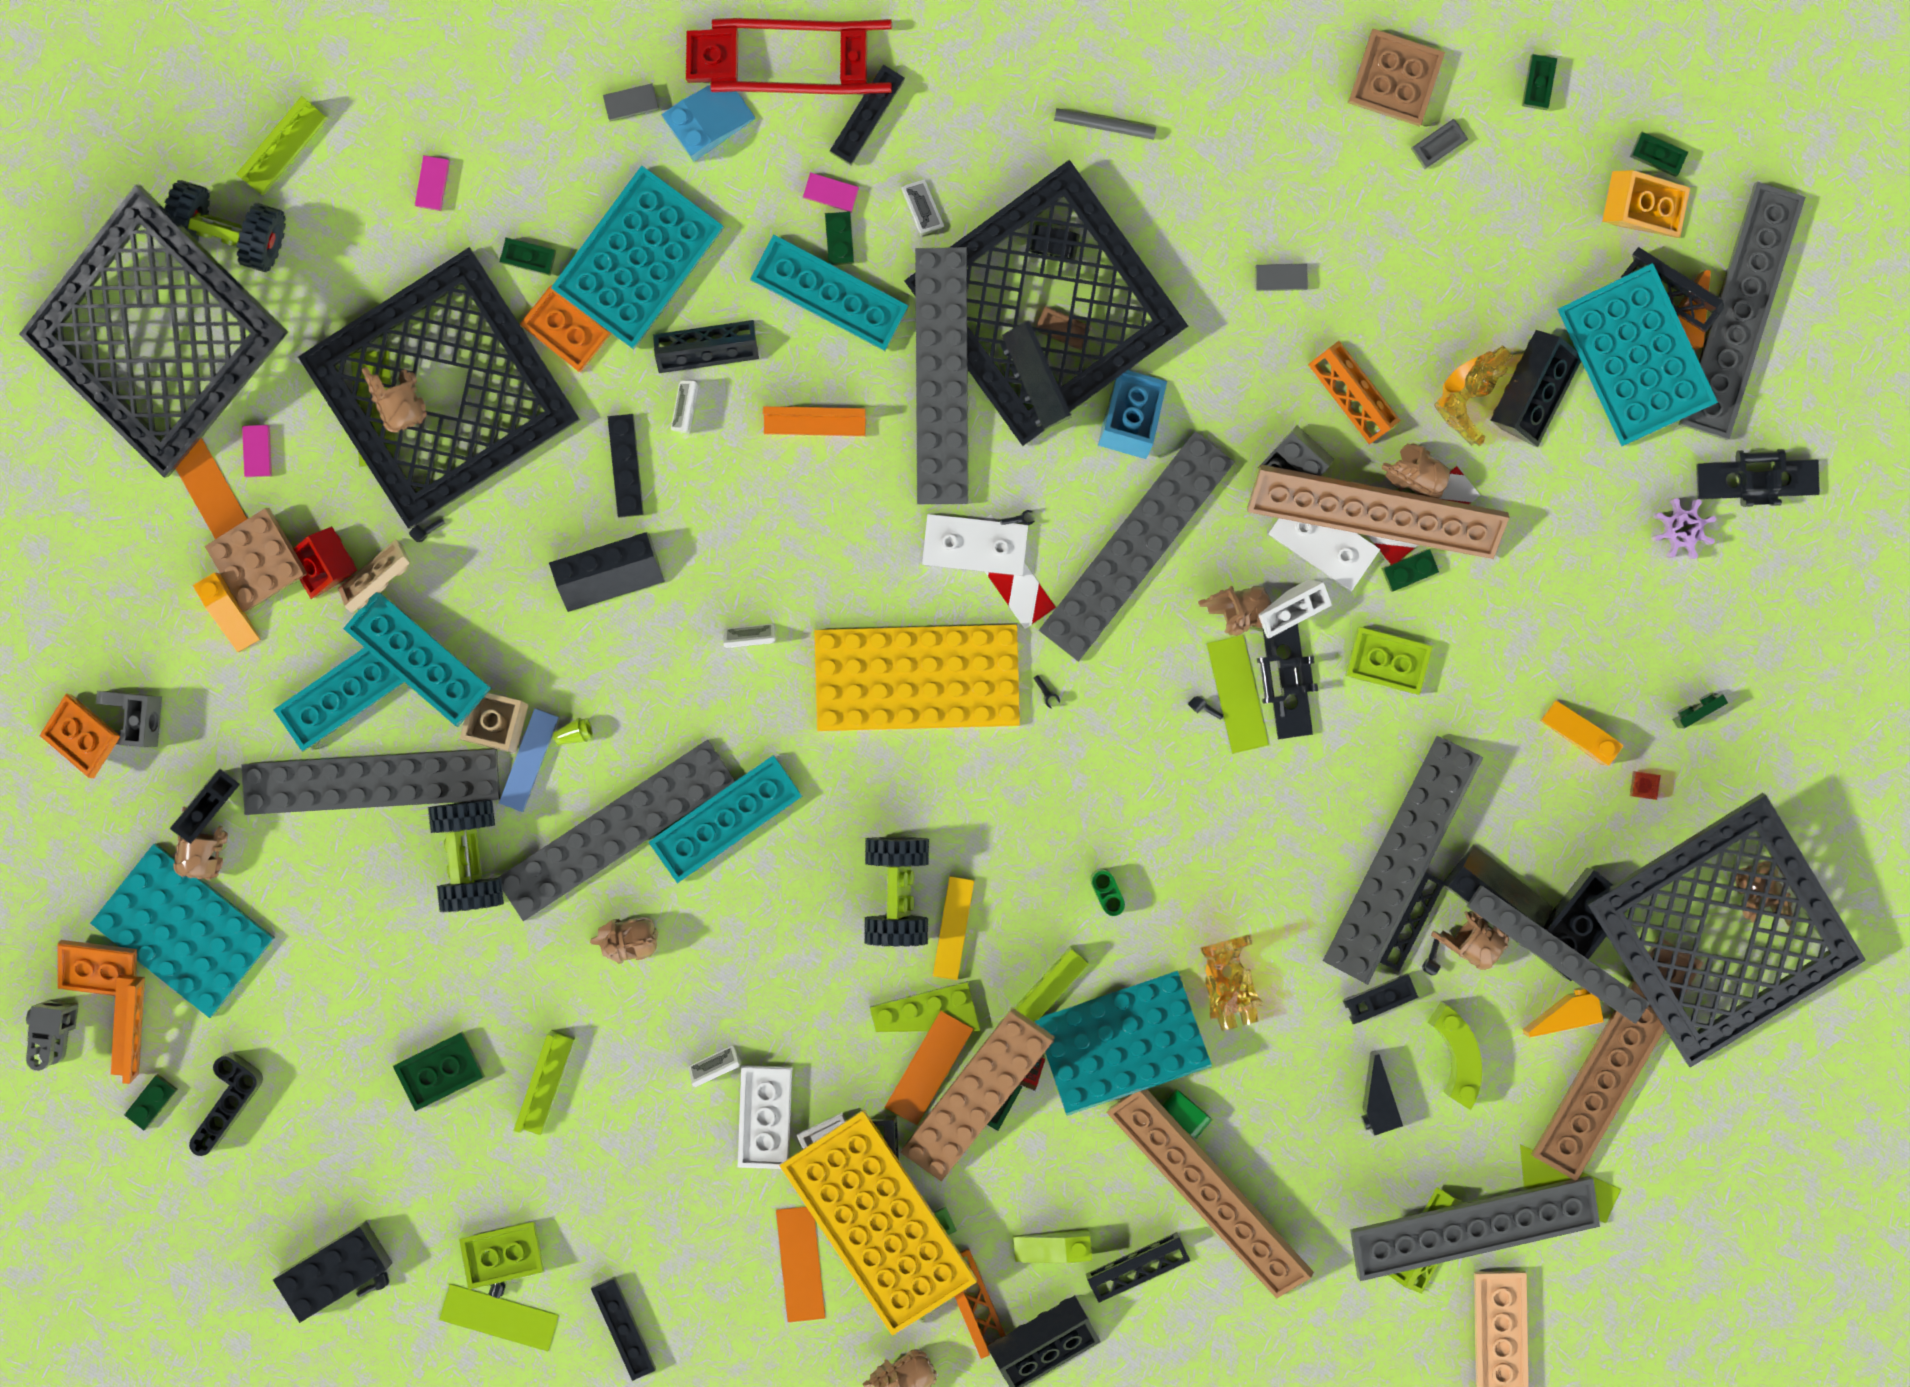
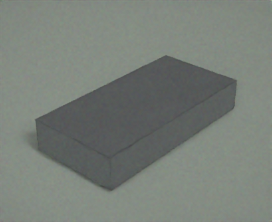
(631, 102)
(1439, 143)
(1281, 277)

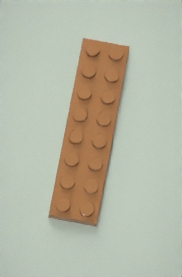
(977, 1094)

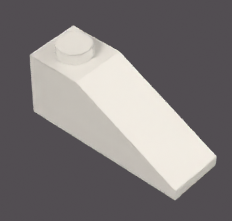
(1294, 607)

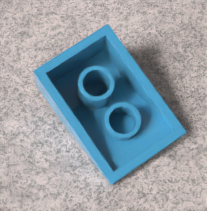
(707, 120)
(1133, 414)

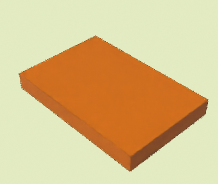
(565, 329)
(80, 736)
(93, 966)

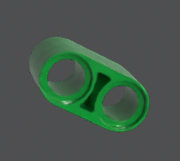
(1107, 892)
(1187, 1113)

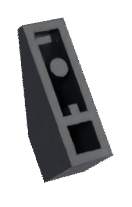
(204, 806)
(1378, 1102)

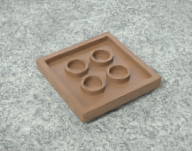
(1396, 77)
(256, 559)

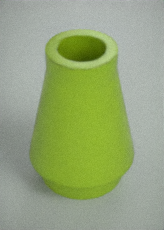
(574, 732)

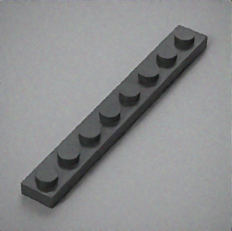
(1558, 954)

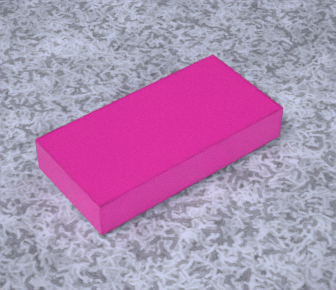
(432, 183)
(830, 192)
(257, 451)

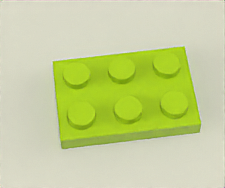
(1388, 661)
(501, 1255)

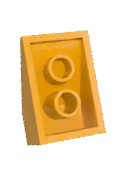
(1646, 203)

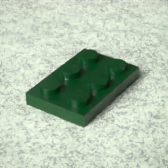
(438, 1071)

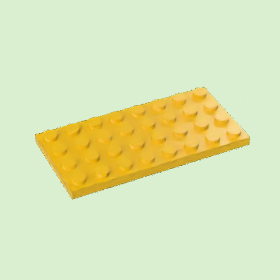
(917, 677)
(878, 1222)

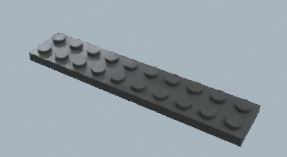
(1747, 301)
(941, 375)
(1136, 546)
(370, 781)
(615, 830)
(1402, 859)
(1474, 1228)

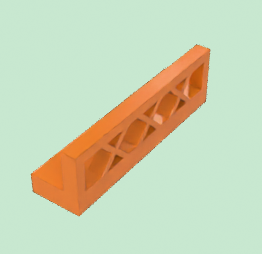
(1360, 387)
(814, 421)
(127, 1027)
(968, 1311)

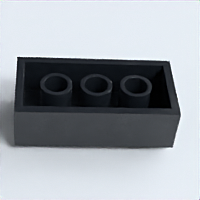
(1574, 921)
(332, 1271)

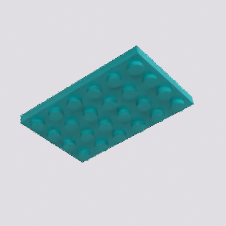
(637, 257)
(1637, 355)
(182, 931)
(1123, 1043)

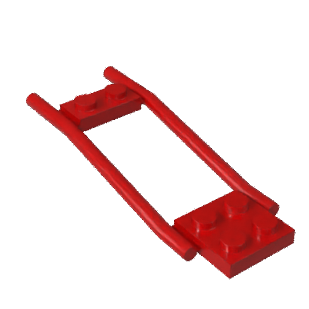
(714, 56)

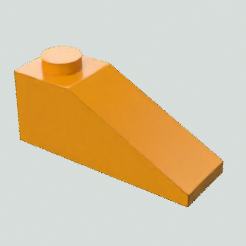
(226, 611)
(1582, 733)
(1570, 1012)

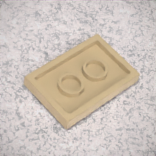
(374, 576)

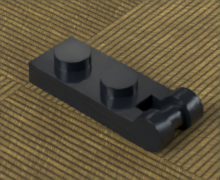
(1381, 998)

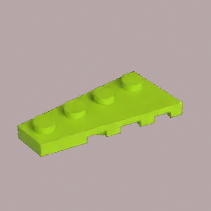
(920, 1010)

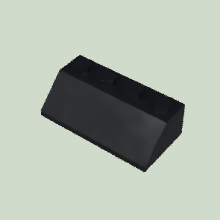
(1036, 376)
(1536, 387)
(607, 571)
(1480, 869)
(1043, 1343)

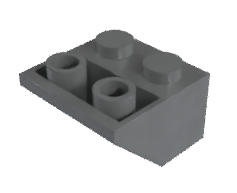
(1299, 454)

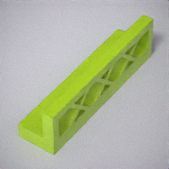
(282, 146)
(1052, 985)
(544, 1083)
(1438, 1200)

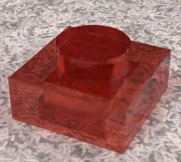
(1645, 785)

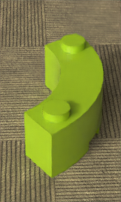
(1465, 1055)

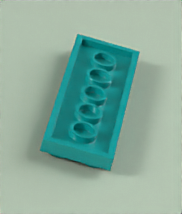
(829, 292)
(417, 658)
(336, 698)
(725, 819)

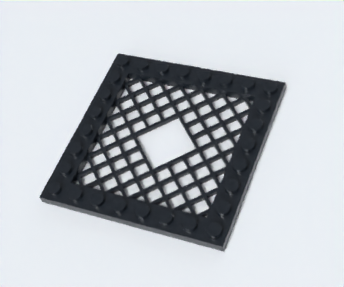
(94, 262)
(402, 307)
(1165, 322)
(1778, 996)

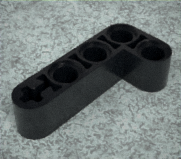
(223, 1108)

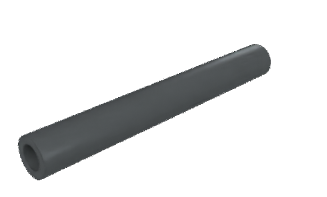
(1104, 123)

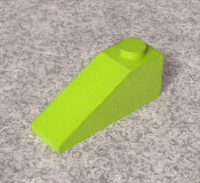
(1053, 1247)

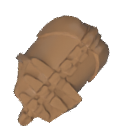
(399, 404)
(1418, 472)
(1238, 607)
(196, 859)
(1758, 884)
(627, 939)
(1476, 941)
(909, 1371)

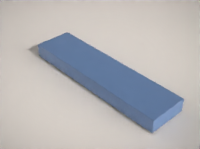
(529, 760)

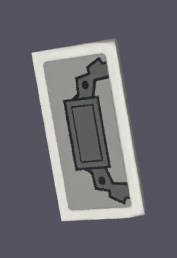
(922, 207)
(684, 406)
(749, 635)
(714, 1066)

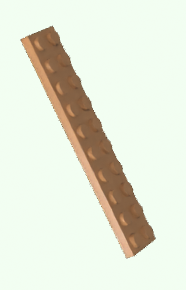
(1377, 512)
(1604, 1080)
(1210, 1192)

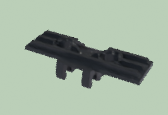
(1758, 487)
(1295, 680)

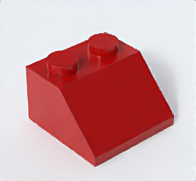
(324, 561)

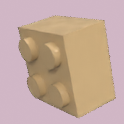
(495, 723)

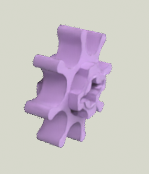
(1689, 537)

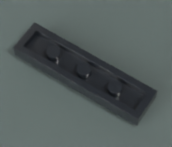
(866, 117)
(625, 465)
(623, 1328)

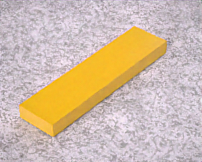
(953, 928)

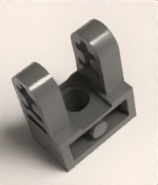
(140, 717)
(47, 1023)

